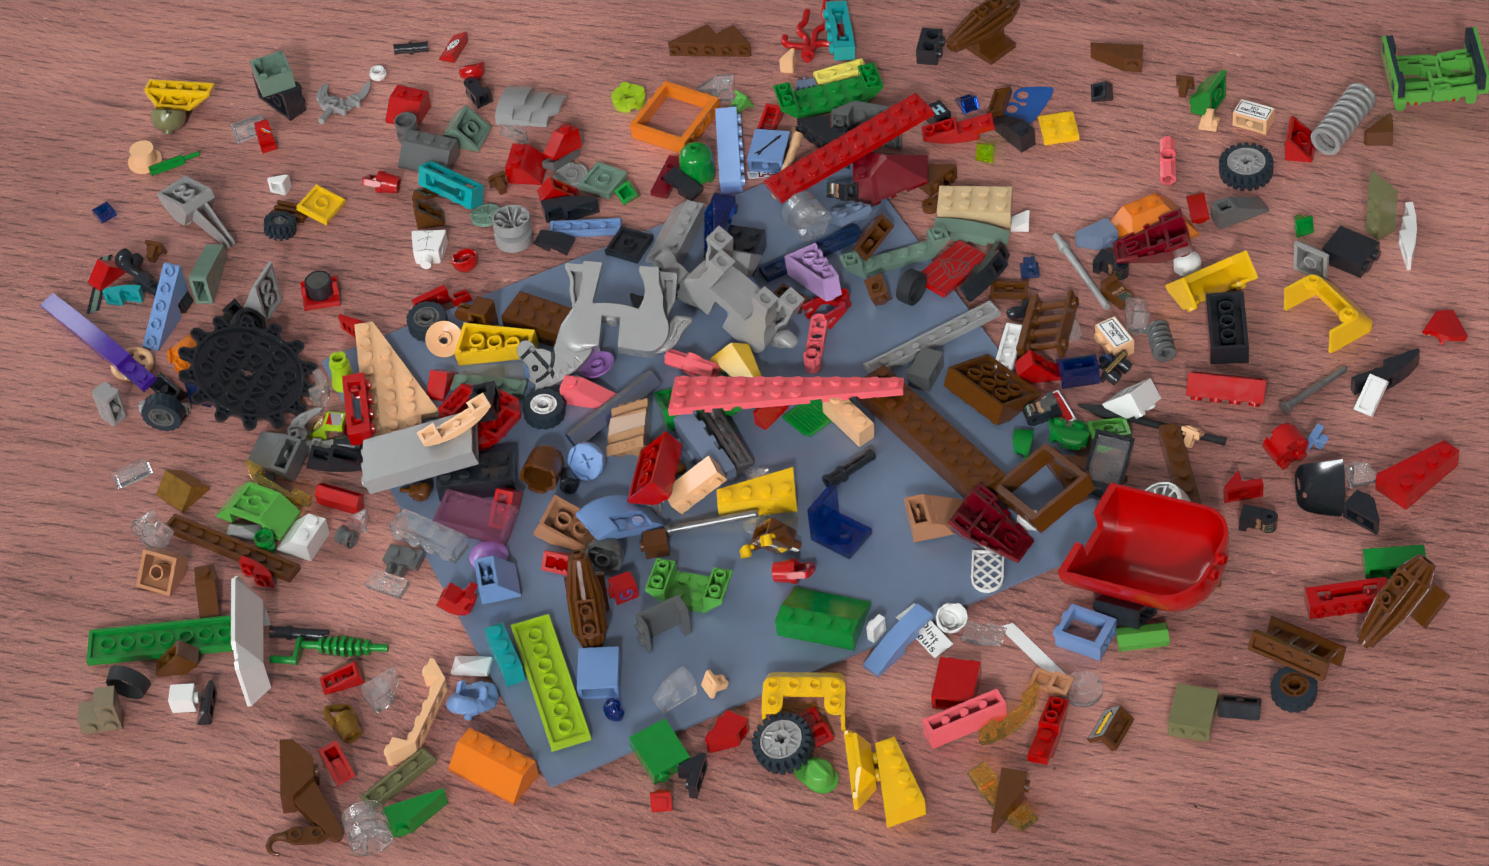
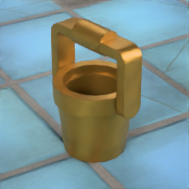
(344, 723)

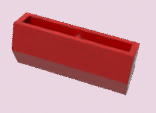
(339, 498)

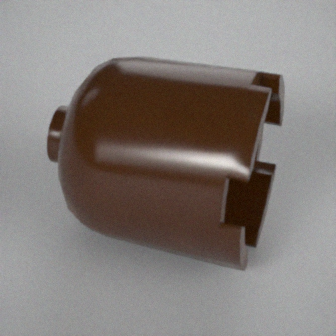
(542, 469)

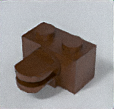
(480, 312)

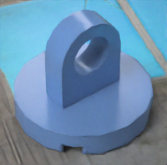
(586, 461)

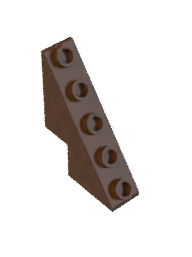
(708, 43)

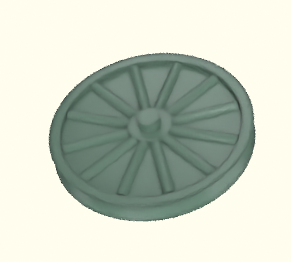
(482, 215)

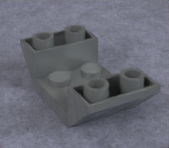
(858, 112)

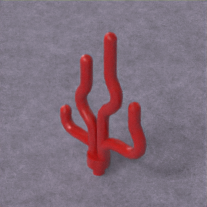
(809, 46)

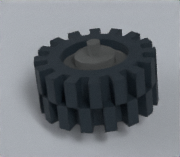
(279, 225)

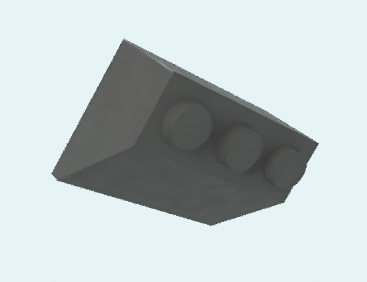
(425, 147)

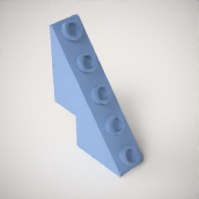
(165, 309)

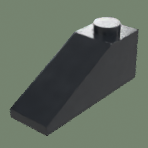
(1015, 131)

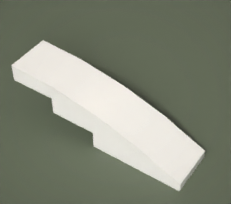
(1408, 235)

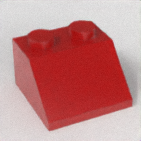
(408, 100)
(525, 165)

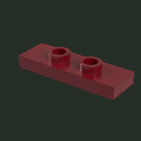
(660, 188)

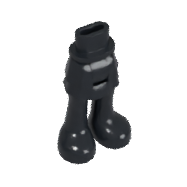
(131, 264)

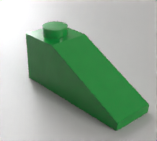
(412, 813)

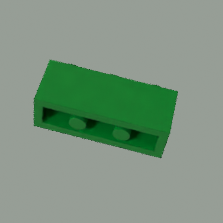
(1385, 561)

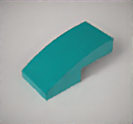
(120, 294)

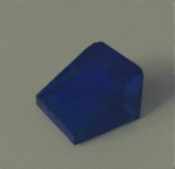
(967, 103)

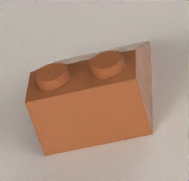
(562, 527)

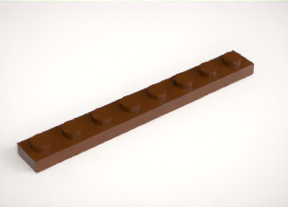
(232, 547)

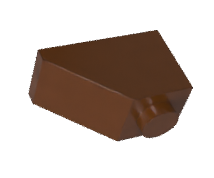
(178, 660)

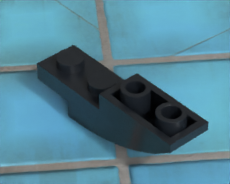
(985, 273)
(1394, 370)

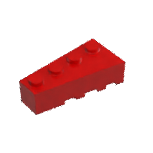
(1416, 475)

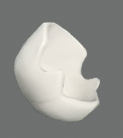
(1187, 264)
(951, 617)

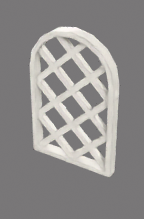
(987, 563)

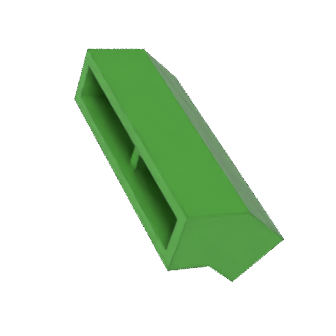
(1145, 637)

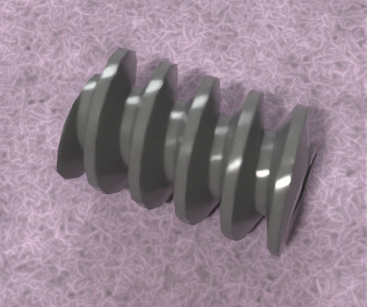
(1161, 340)

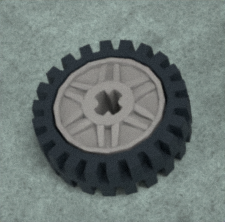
(1246, 166)
(783, 743)

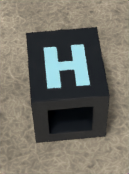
(941, 112)

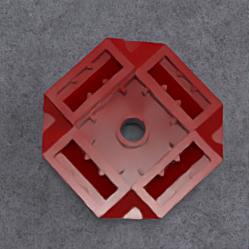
(491, 431)

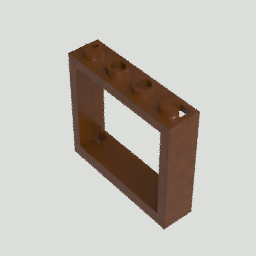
(1056, 507)

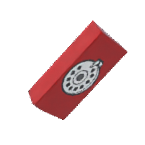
(454, 47)

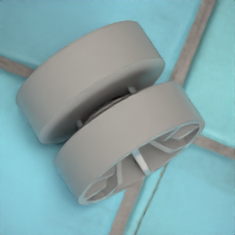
(512, 228)

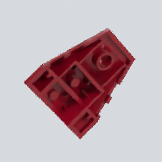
(888, 174)
(1156, 243)
(989, 525)

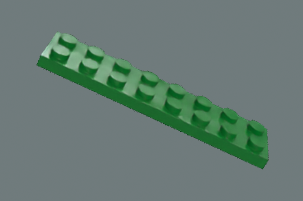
(154, 639)

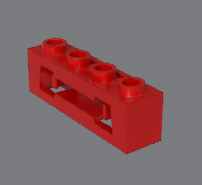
(359, 387)
(1343, 598)

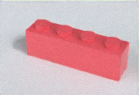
(964, 718)

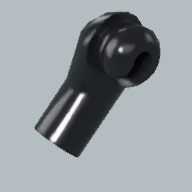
(1018, 311)

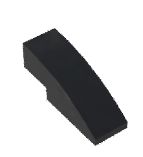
(569, 207)
(334, 459)

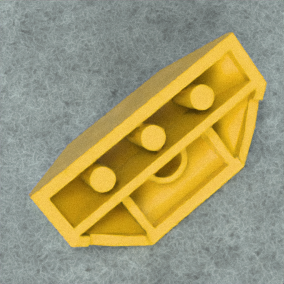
(177, 94)
(861, 768)

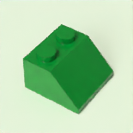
(1209, 93)

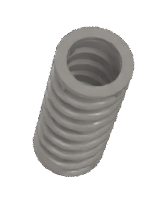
(1338, 123)

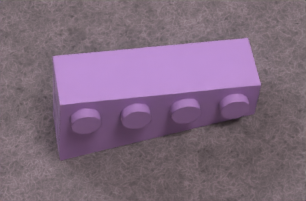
(813, 272)

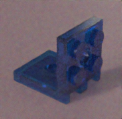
(828, 524)

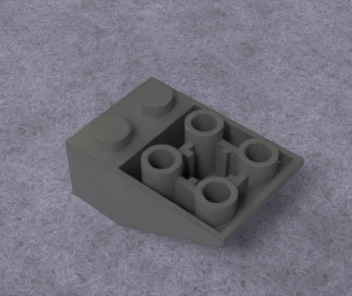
(279, 454)

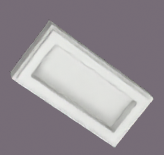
(1371, 395)

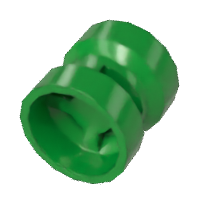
(265, 540)

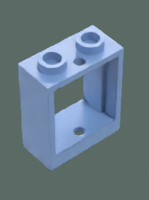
(1080, 645)

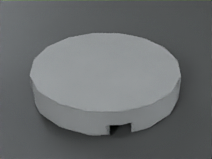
(571, 173)

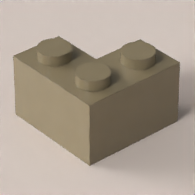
(102, 713)

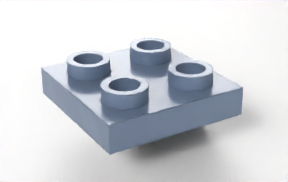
(852, 212)

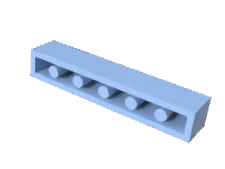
(729, 150)

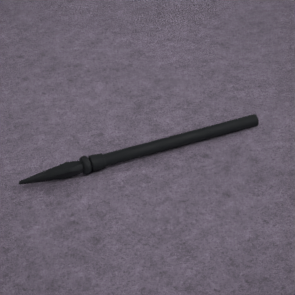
(1104, 413)

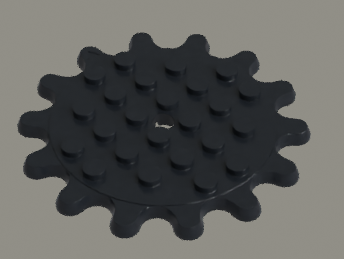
(220, 378)

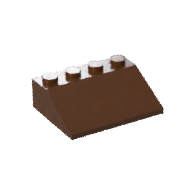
(990, 388)

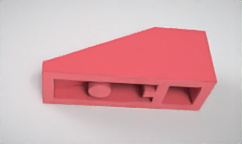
(584, 393)

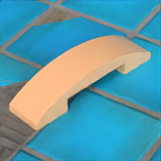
(457, 425)

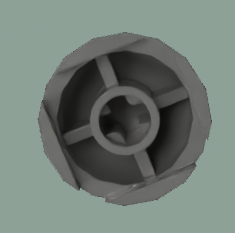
(605, 555)

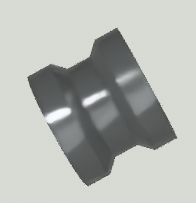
(346, 536)

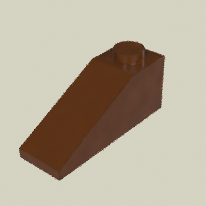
(1120, 56)
(873, 236)
(207, 591)
(1009, 795)

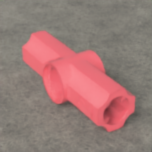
(1167, 160)
(691, 364)

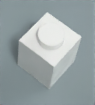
(183, 698)

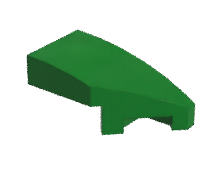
(1023, 441)

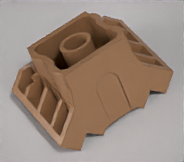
(629, 428)

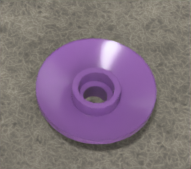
(597, 365)

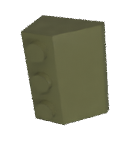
(1380, 207)

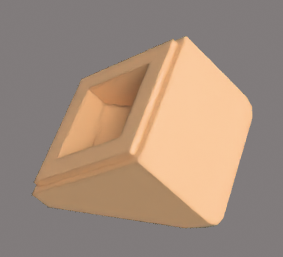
(788, 61)

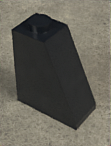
(1126, 612)

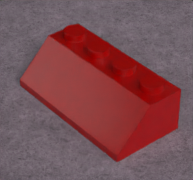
(1227, 387)
(655, 471)

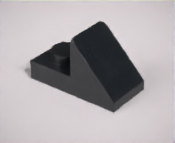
(694, 773)

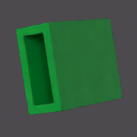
(658, 751)

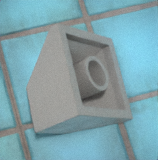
(1310, 260)

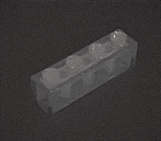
(428, 535)

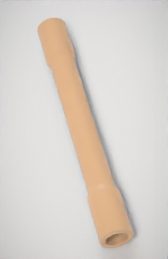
(793, 147)

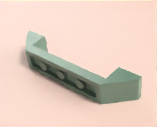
(898, 258)

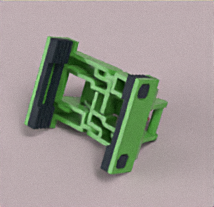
(1446, 85)

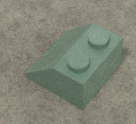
(468, 129)

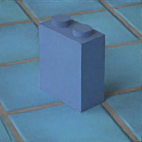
(599, 672)

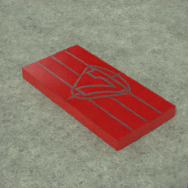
(952, 268)

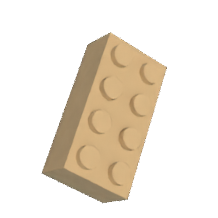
(977, 203)

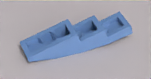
(897, 639)

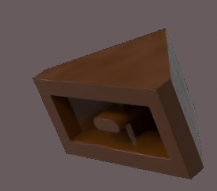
(1380, 133)
(427, 215)

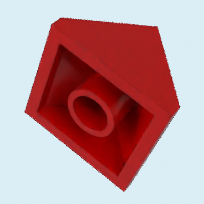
(1298, 142)

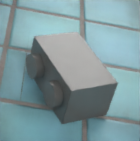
(925, 369)

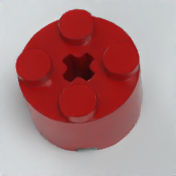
(1286, 445)

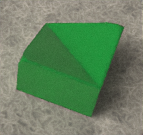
(627, 192)

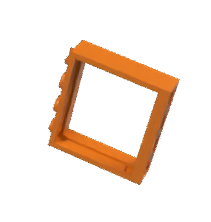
(694, 131)

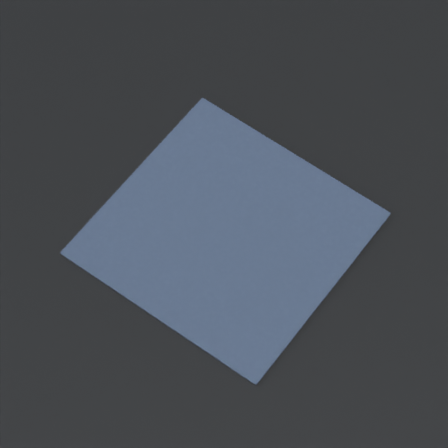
(741, 632)

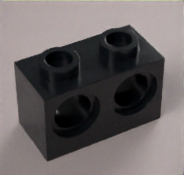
(930, 46)
(492, 394)

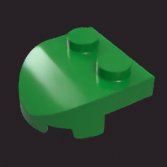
(1070, 434)

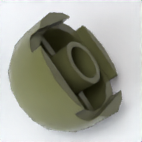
(168, 119)

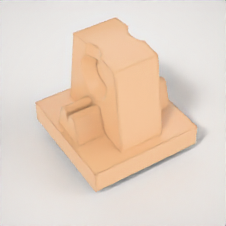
(1209, 121)
(1191, 434)
(713, 683)

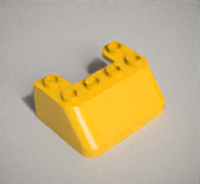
(805, 684)

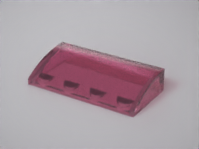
(476, 517)

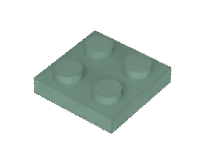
(603, 180)

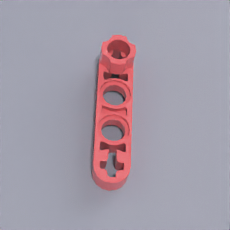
(812, 357)

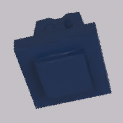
(1029, 268)

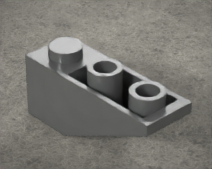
(1236, 210)

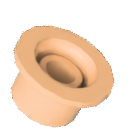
(142, 156)

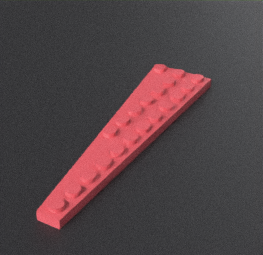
(761, 391)

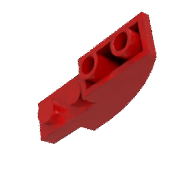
(953, 132)
(1048, 731)

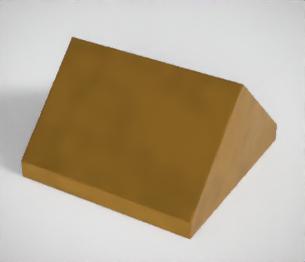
(180, 489)

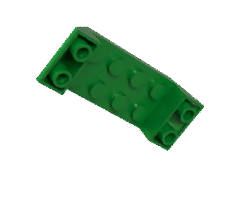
(826, 97)

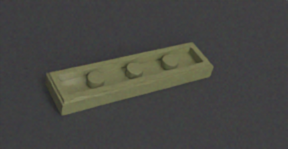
(400, 777)

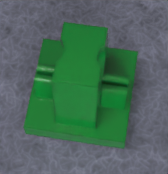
(1303, 225)

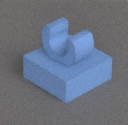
(1316, 438)

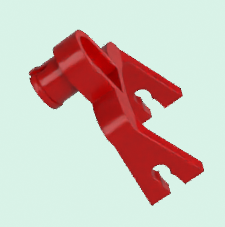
(842, 303)

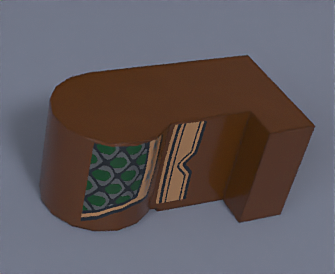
(1115, 291)

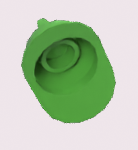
(818, 775)

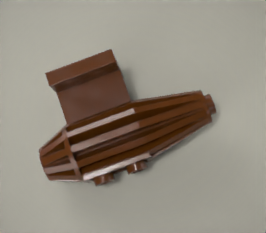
(984, 30)
(1406, 593)
(586, 600)

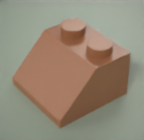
(161, 570)

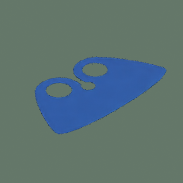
(1035, 103)

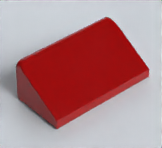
(766, 416)

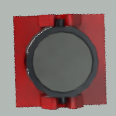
(319, 287)

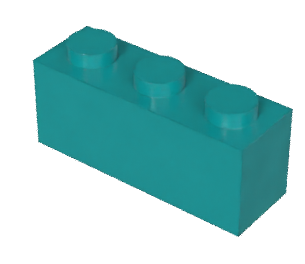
(504, 654)

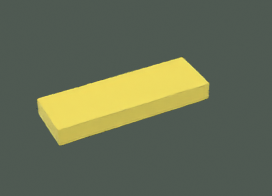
(838, 72)

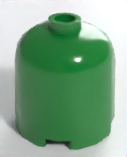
(697, 162)

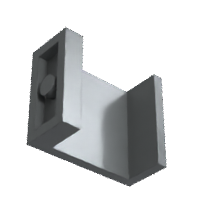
(662, 618)

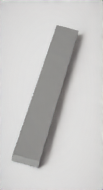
(935, 337)

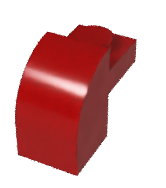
(456, 600)

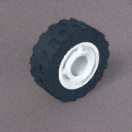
(543, 409)

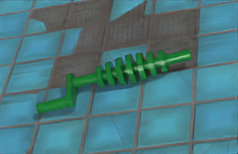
(337, 646)

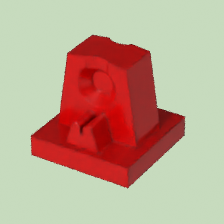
(661, 800)

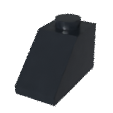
(1362, 511)

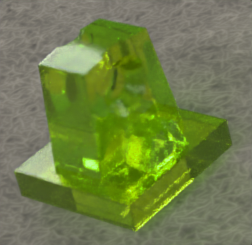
(985, 152)

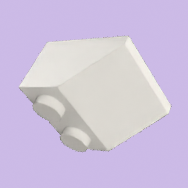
(1134, 400)
(305, 537)

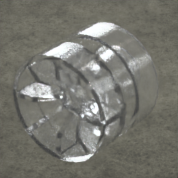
(806, 216)
(367, 828)

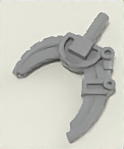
(335, 105)
(298, 430)

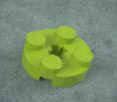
(625, 90)

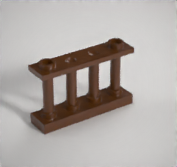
(1034, 318)
(1297, 648)

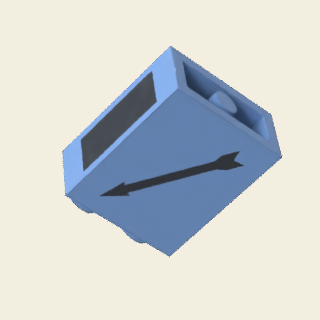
(768, 150)

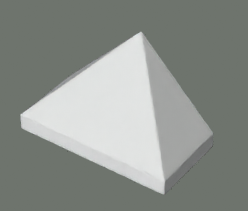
(471, 666)

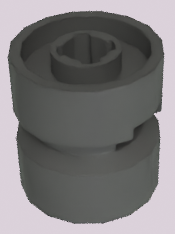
(403, 123)

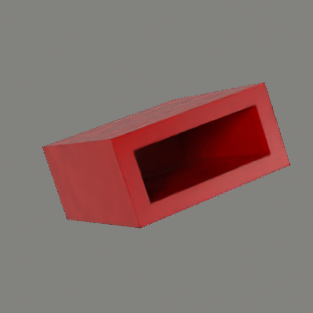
(955, 682)

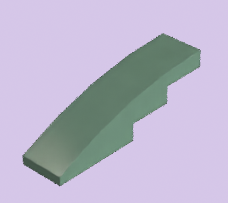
(973, 231)

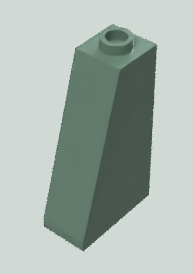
(208, 273)

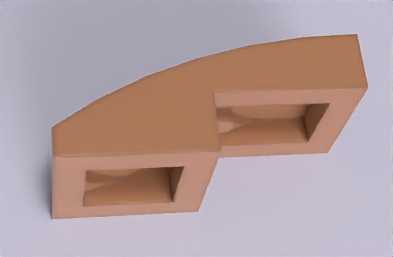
(1052, 683)

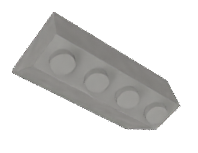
(679, 231)

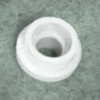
(377, 73)

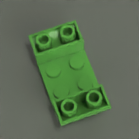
(262, 507)
(697, 591)

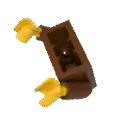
(772, 536)

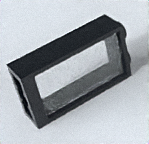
(1108, 460)

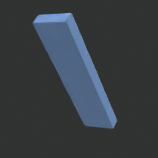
(587, 227)

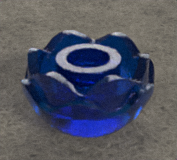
(613, 710)

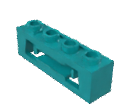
(845, 47)
(450, 185)

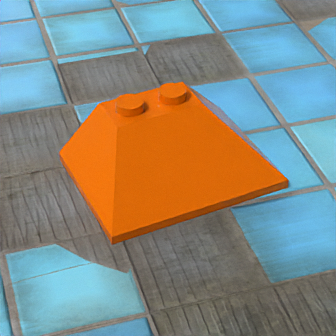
(1145, 211)

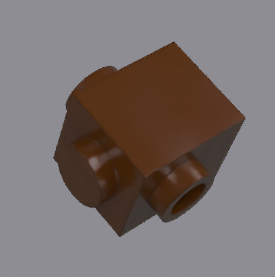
(878, 290)

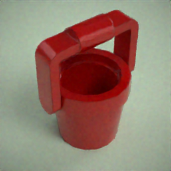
(383, 182)
(790, 571)

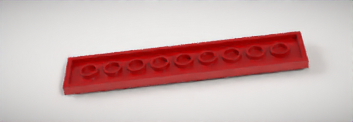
(849, 148)

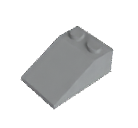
(265, 293)

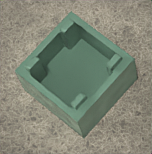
(272, 73)

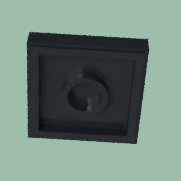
(629, 244)

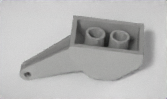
(188, 202)

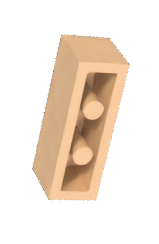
(849, 420)
(696, 484)

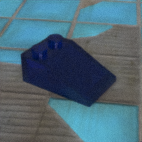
(718, 213)

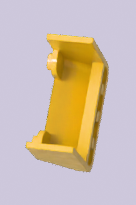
(1216, 278)
(1354, 320)

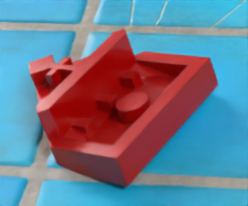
(1445, 327)

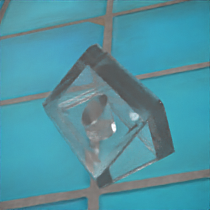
(244, 129)
(131, 473)

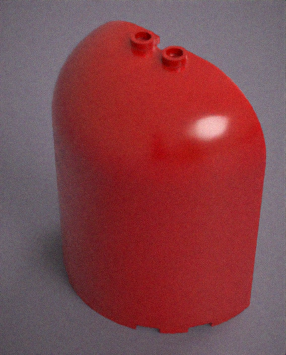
(1150, 550)

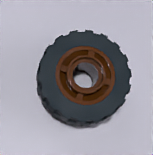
(1291, 699)

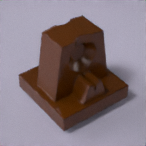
(1184, 83)
(498, 180)
(154, 250)

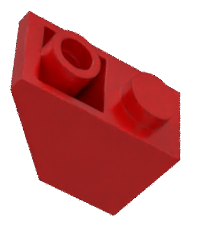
(727, 732)

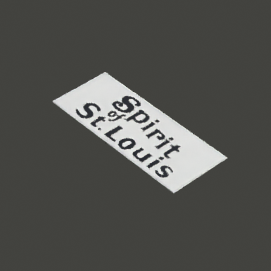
(930, 636)

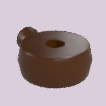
(929, 205)

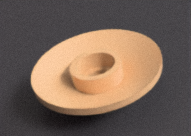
(441, 330)

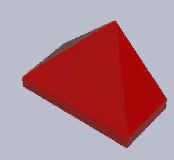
(555, 562)

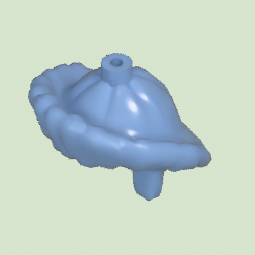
(472, 698)

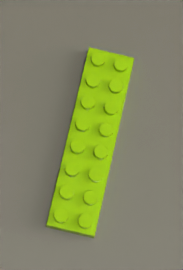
(550, 683)

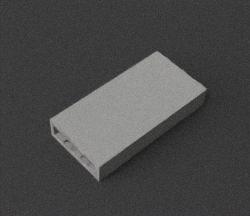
(403, 459)

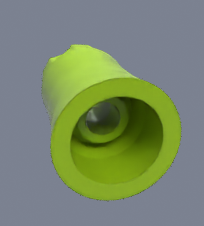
(339, 367)

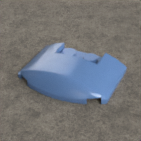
(617, 518)

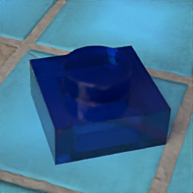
(104, 212)

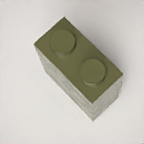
(1193, 712)

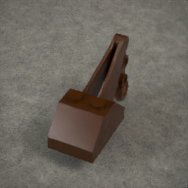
(300, 793)

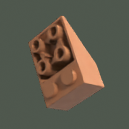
(929, 515)

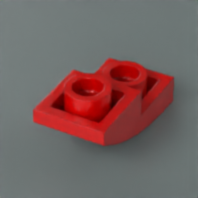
(1198, 208)
(253, 568)

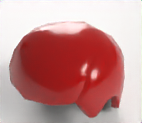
(474, 70)
(465, 260)

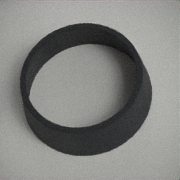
(138, 682)

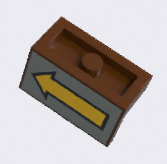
(1112, 727)

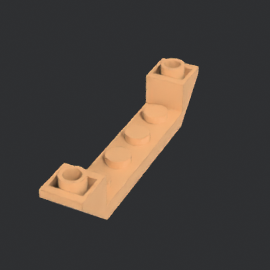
(401, 749)

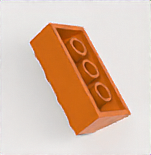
(493, 766)

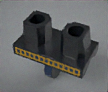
(1110, 373)

